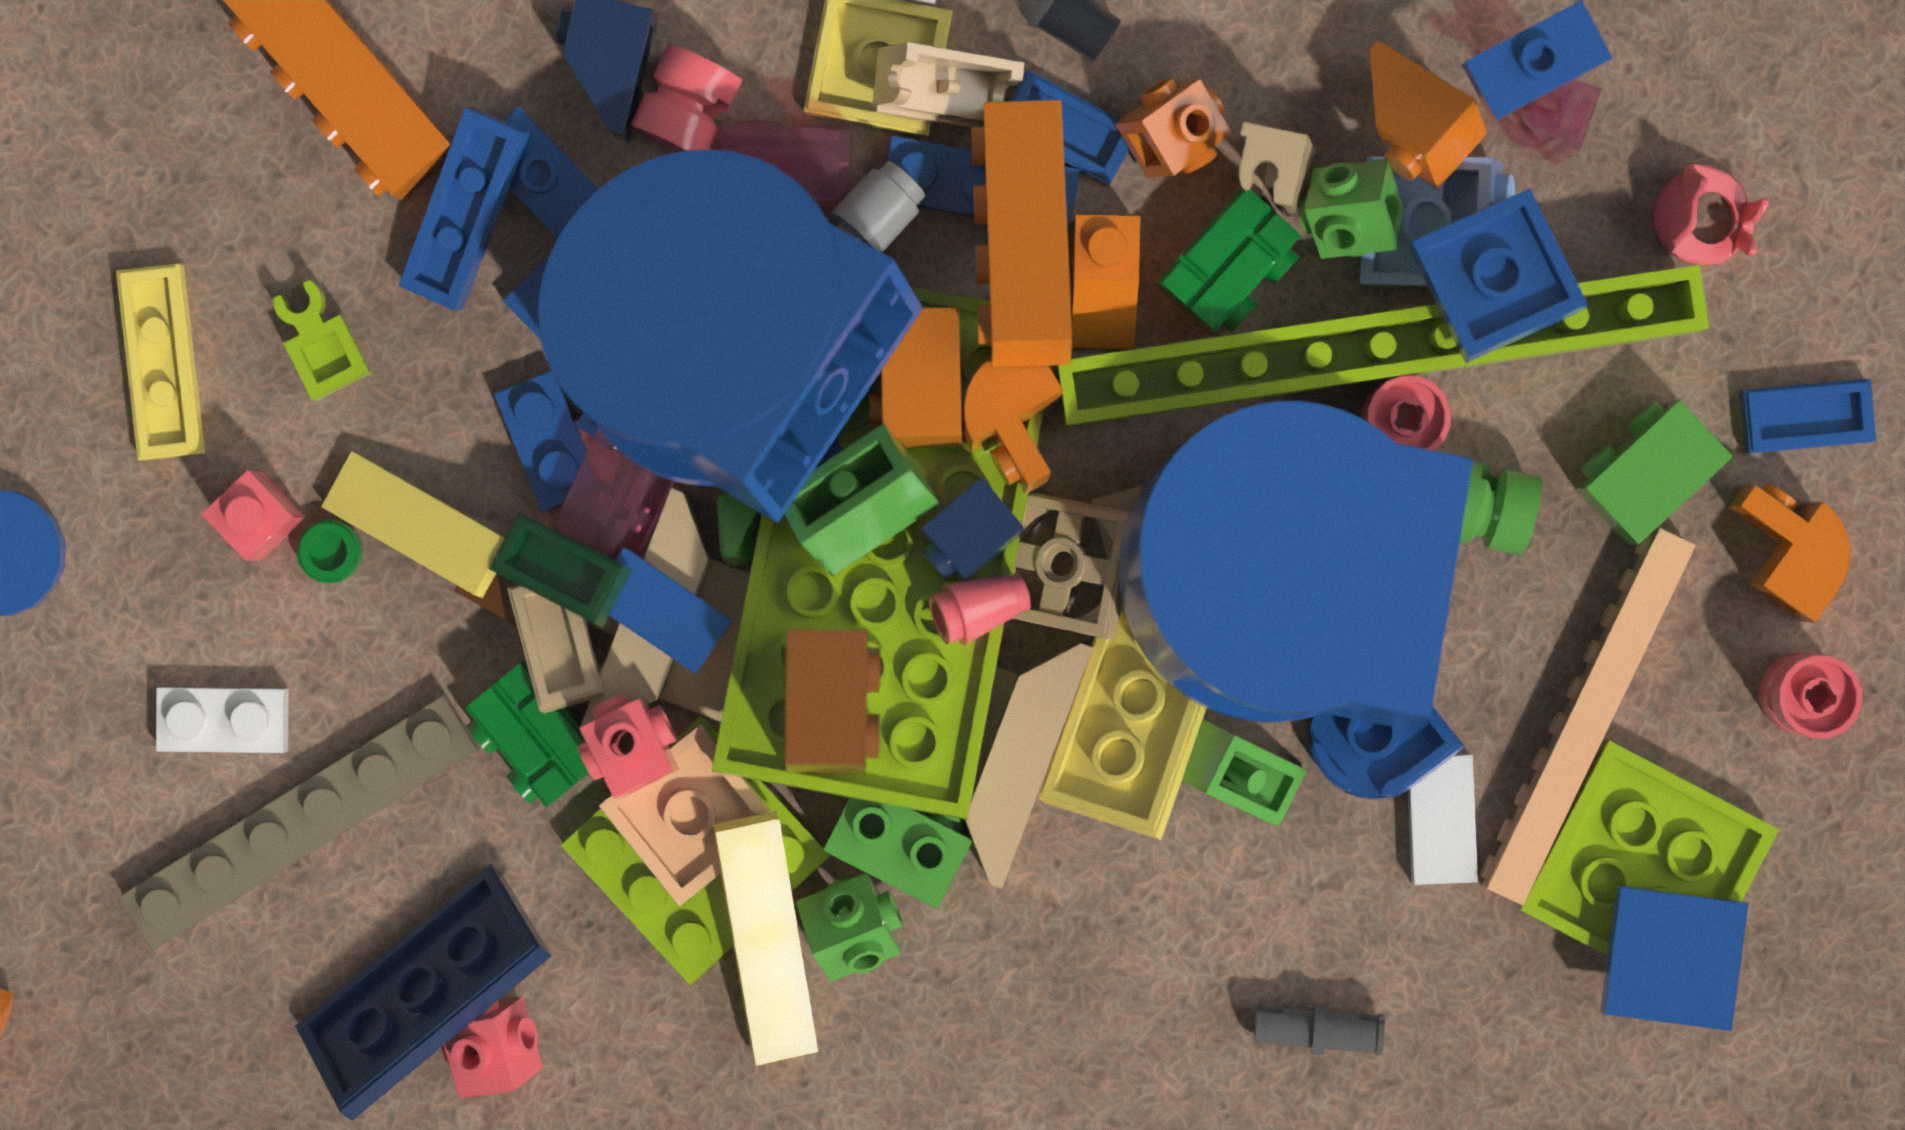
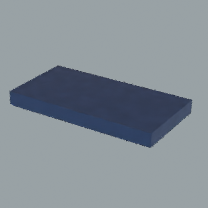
(422, 992)

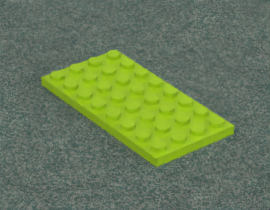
(930, 691)

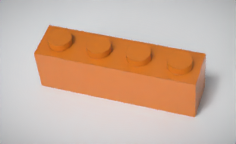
(350, 88)
(1026, 234)

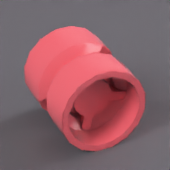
(686, 101)
(1408, 411)
(1810, 695)

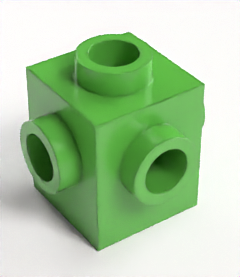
(1352, 209)
(851, 926)

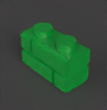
(1229, 261)
(534, 743)

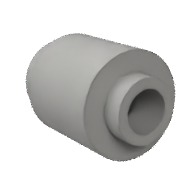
(879, 206)

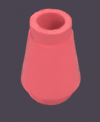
(977, 606)

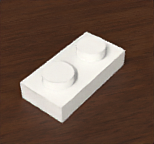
(222, 720)

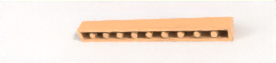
(1587, 716)

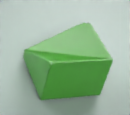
(737, 530)

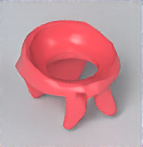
(1677, 215)

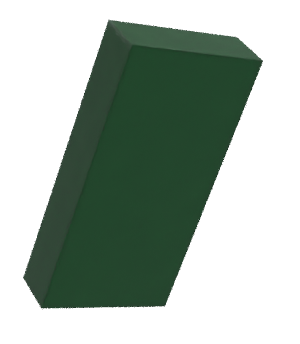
(560, 569)

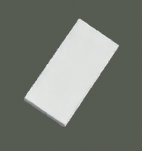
(1444, 825)

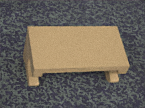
(940, 83)
(1280, 162)

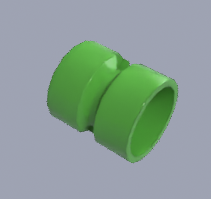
(1501, 509)

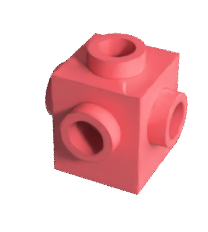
(647, 761)
(494, 1050)

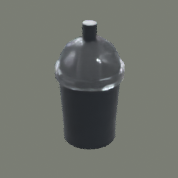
(1076, 23)

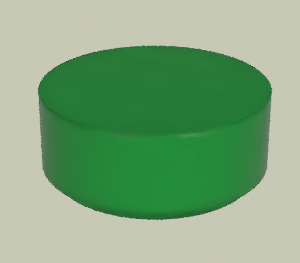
(329, 551)

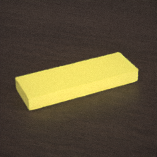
(160, 362)
(415, 523)

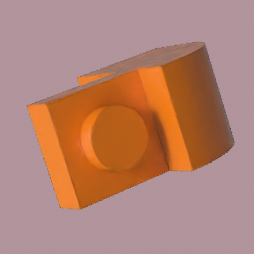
(995, 410)
(1810, 554)

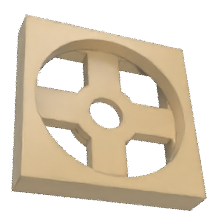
(1068, 534)

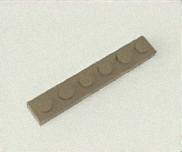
(299, 822)

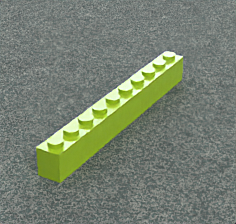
(1361, 351)

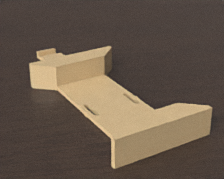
(1021, 719)

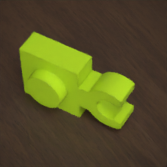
(324, 350)

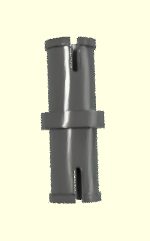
(1319, 1029)

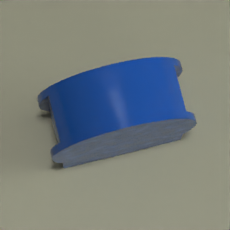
(718, 322)
(1296, 566)

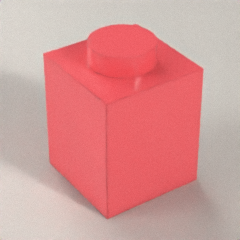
(253, 515)

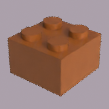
(828, 701)

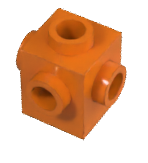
(1175, 127)

